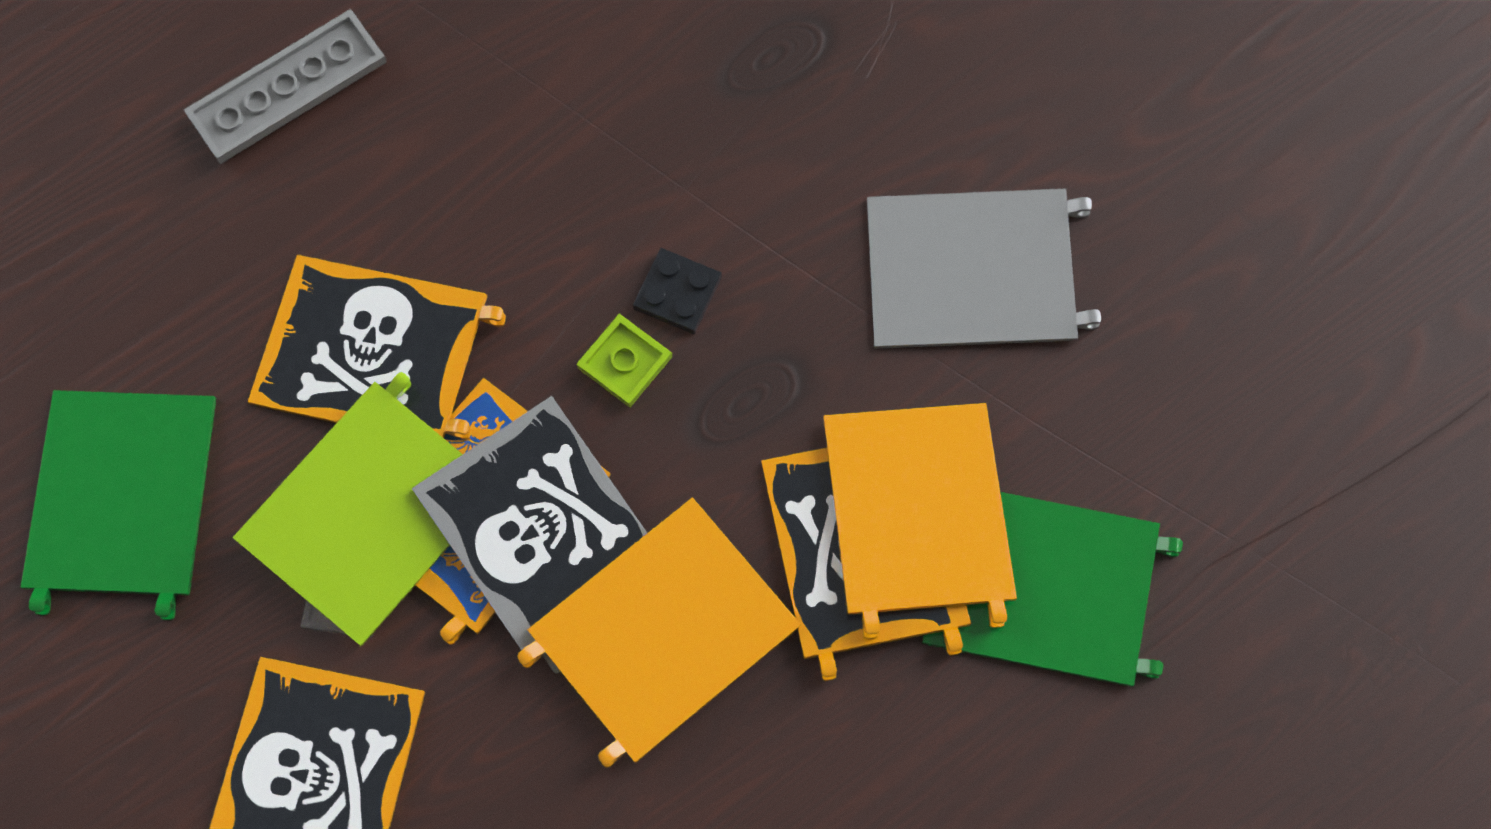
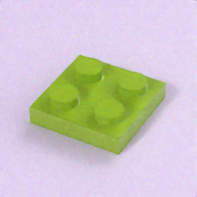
(624, 360)

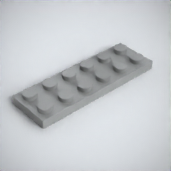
(285, 86)

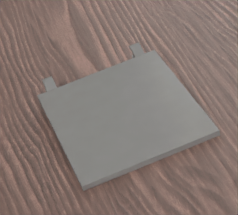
(974, 268)

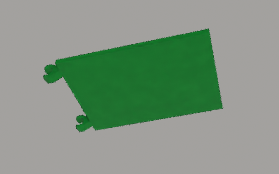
(119, 496)
(1078, 592)

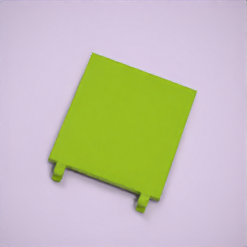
(347, 516)

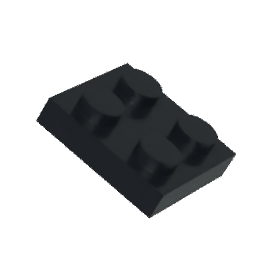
(677, 291)

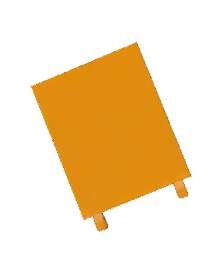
(918, 511)
(661, 631)

